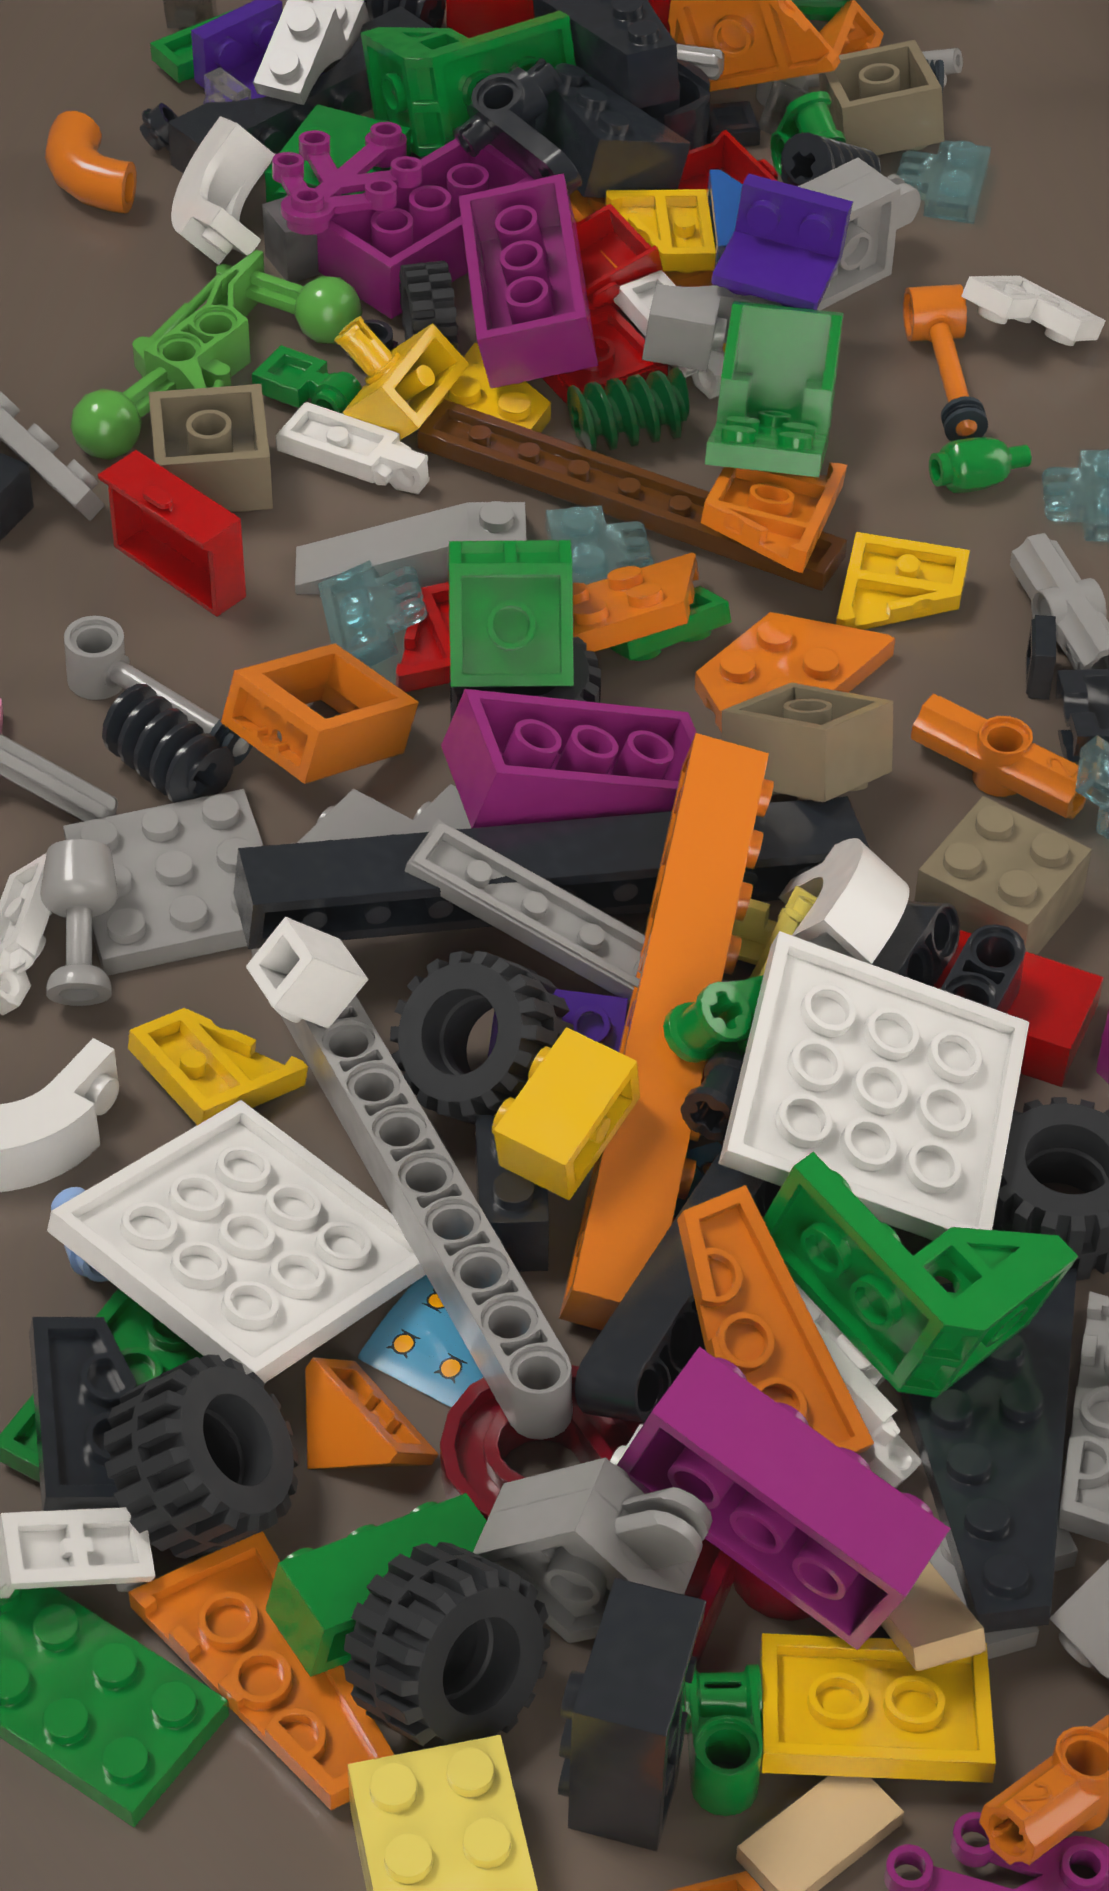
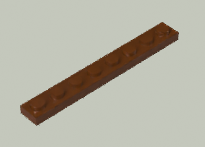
(597, 480)

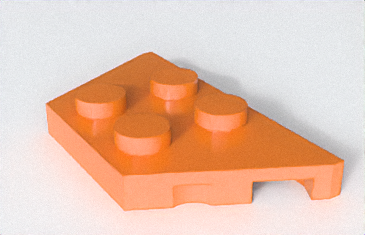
(758, 39)
(773, 511)
(634, 602)
(787, 651)

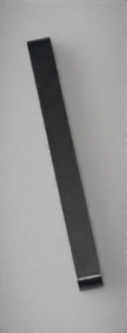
(658, 1318)

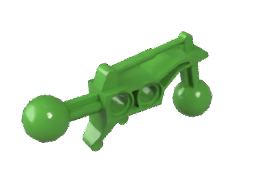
(208, 346)

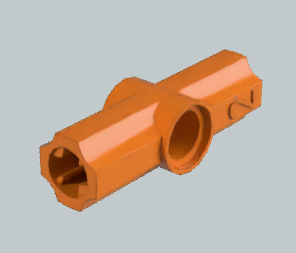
(999, 755)
(1054, 1798)

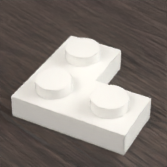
(1022, 300)

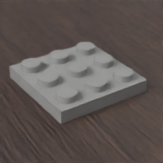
(171, 880)

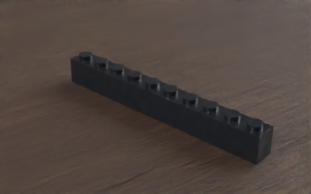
(609, 862)

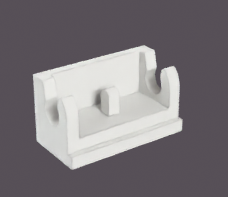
(72, 1550)

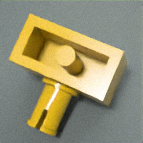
(402, 383)
(565, 1112)

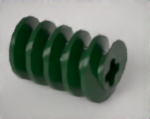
(629, 408)

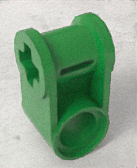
(803, 115)
(714, 1022)
(724, 1727)

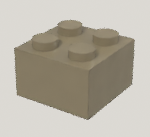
(886, 99)
(215, 443)
(815, 738)
(1006, 874)

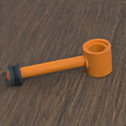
(939, 317)

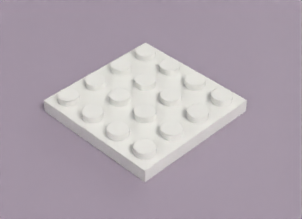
(880, 1082)
(240, 1242)

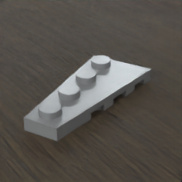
(1086, 1476)

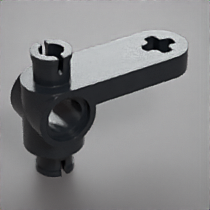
(505, 117)

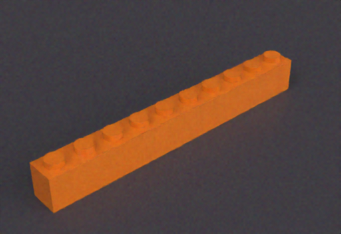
(683, 951)

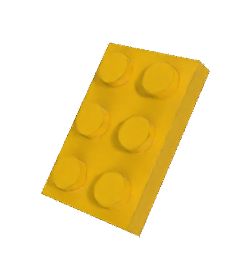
(873, 1712)

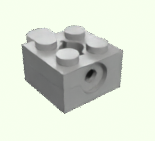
(877, 212)
(583, 1529)

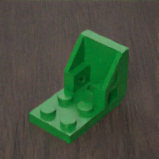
(429, 73)
(776, 389)
(510, 613)
(890, 1299)

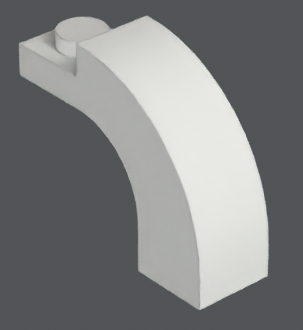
(216, 188)
(855, 901)
(59, 1123)

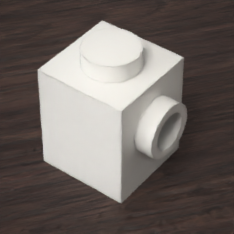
(306, 973)

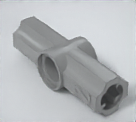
(1060, 592)

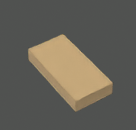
(934, 1624)
(820, 1834)

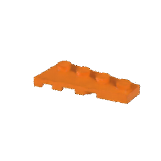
(759, 1318)

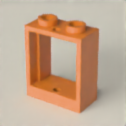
(273, 699)

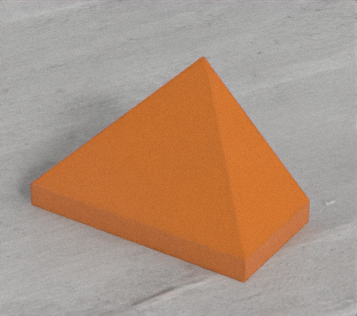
(851, 30)
(355, 1422)

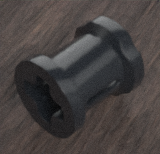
(710, 1105)

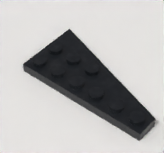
(997, 1465)

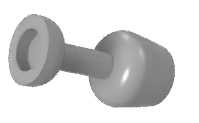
(79, 886)

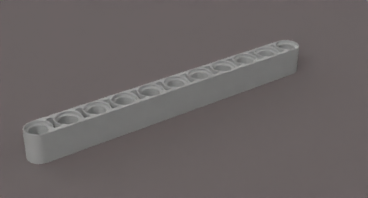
(441, 1222)

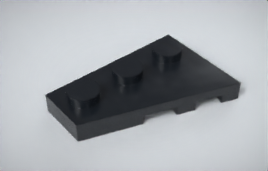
(75, 1386)

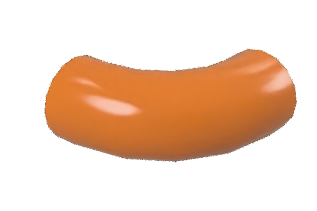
(84, 171)

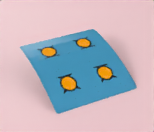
(422, 1346)

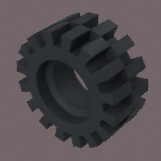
(428, 299)

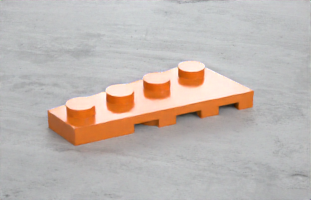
(220, 1628)

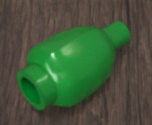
(976, 463)

